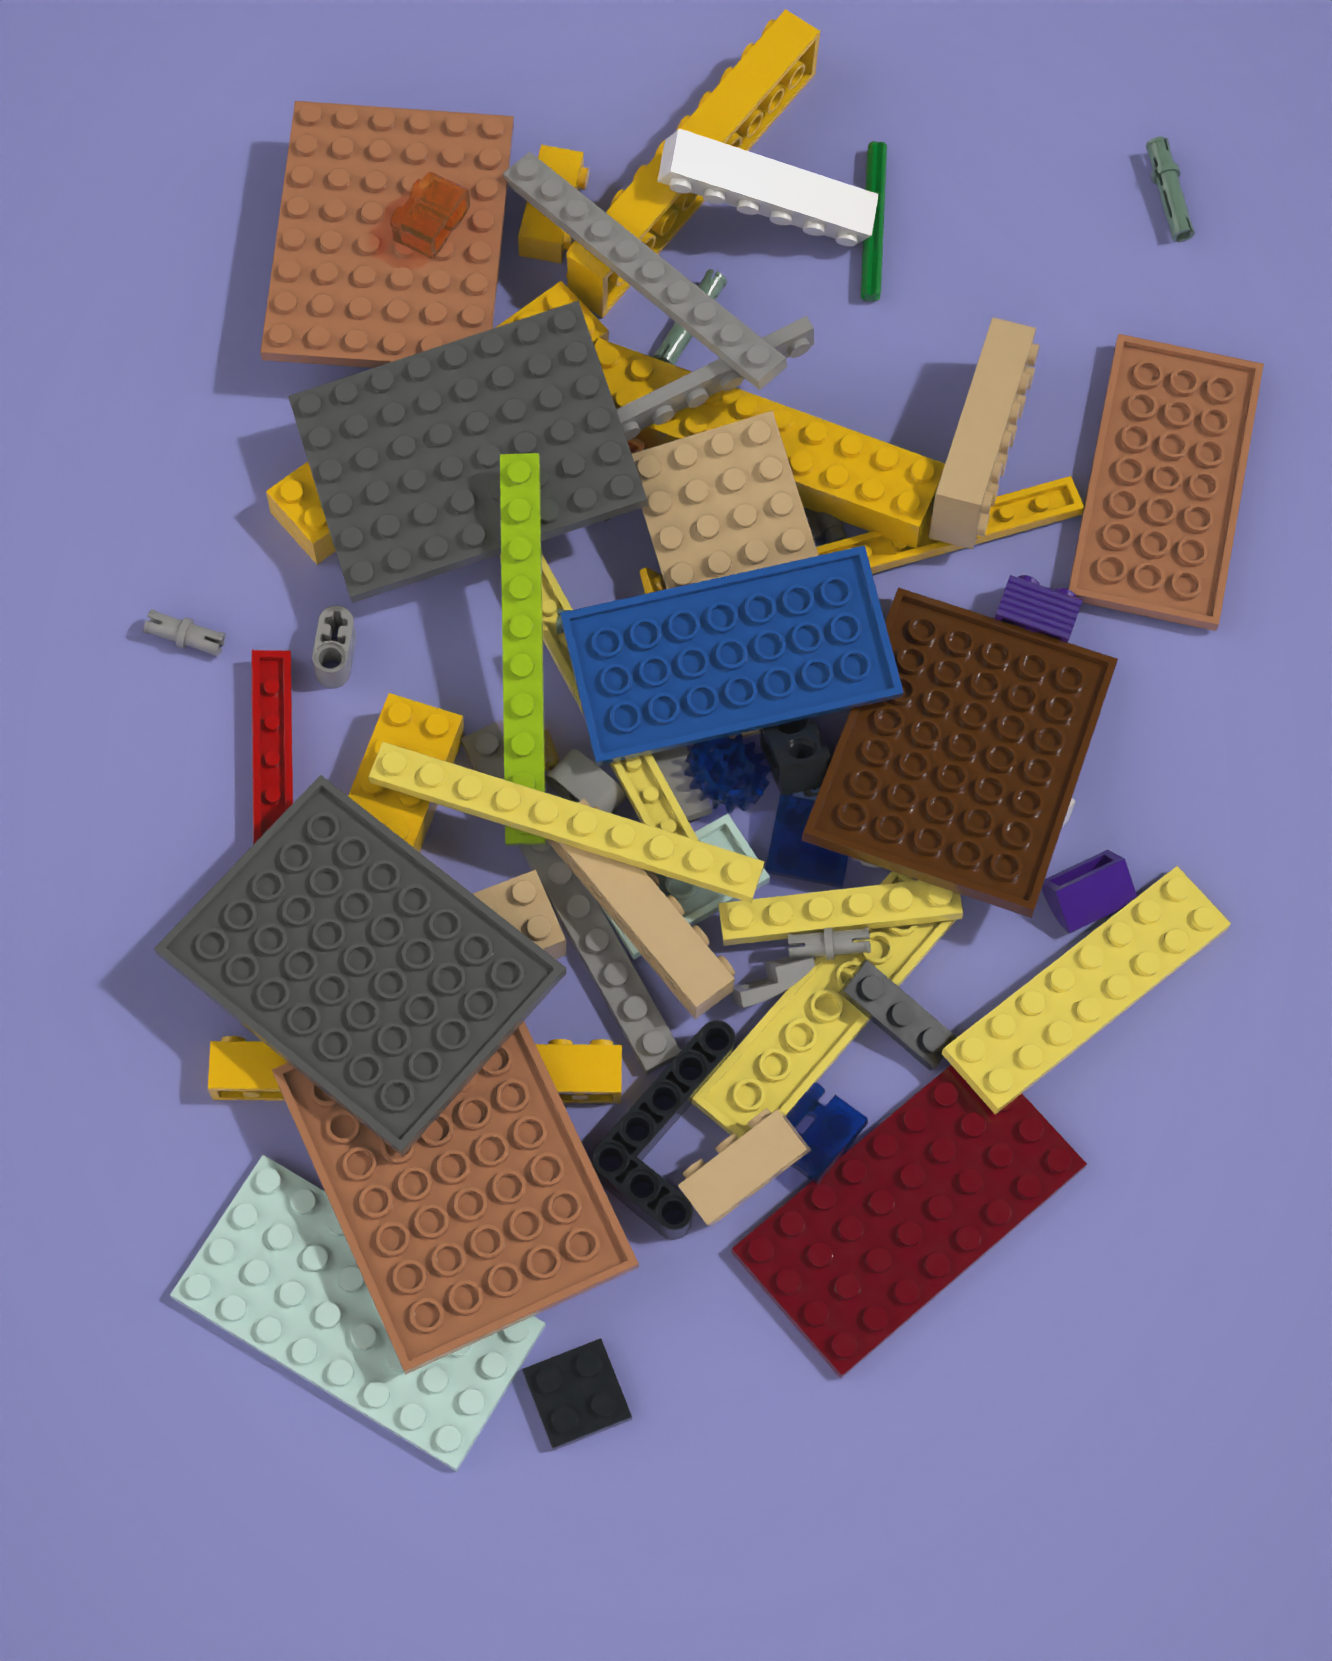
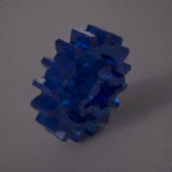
(727, 772)

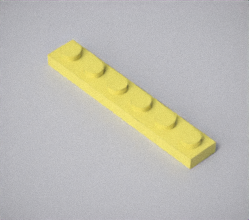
(841, 909)

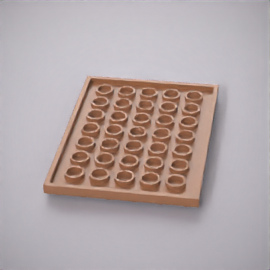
(337, 275)
(477, 1217)

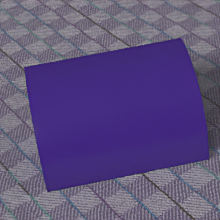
(1089, 890)

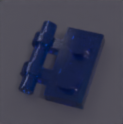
(828, 1134)

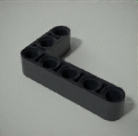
(657, 1124)

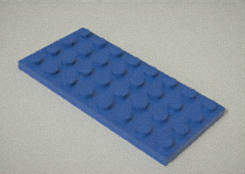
(730, 655)

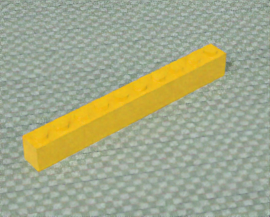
(578, 1071)

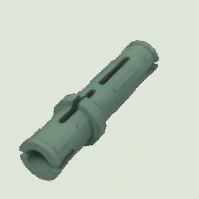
(1166, 176)
(678, 337)

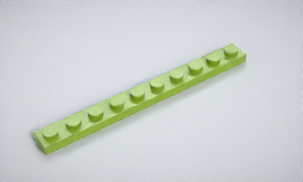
(522, 628)

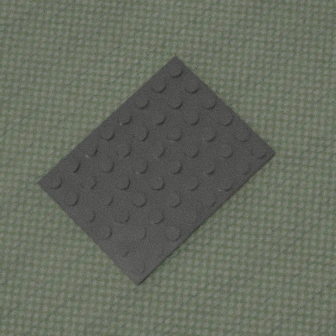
(417, 445)
(361, 963)

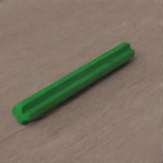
(873, 245)

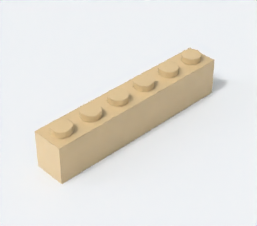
(654, 927)

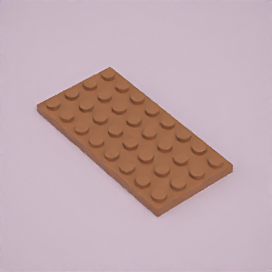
(1166, 482)

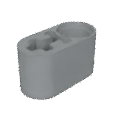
(326, 649)
(580, 779)

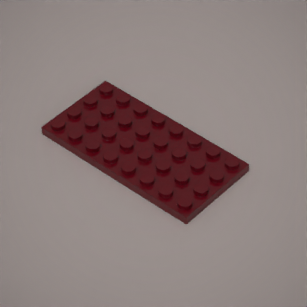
(904, 1216)

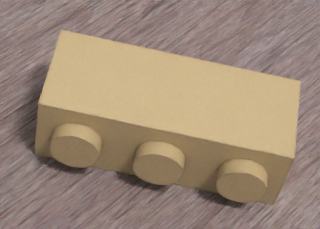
(743, 1166)

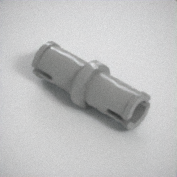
(184, 632)
(829, 943)

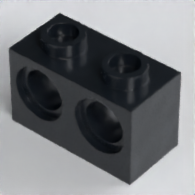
(795, 755)

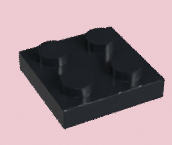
(577, 1394)

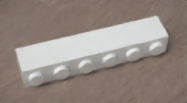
(767, 188)

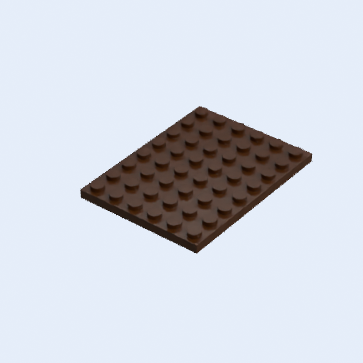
(973, 760)

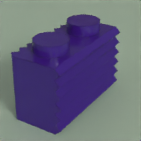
(1039, 607)

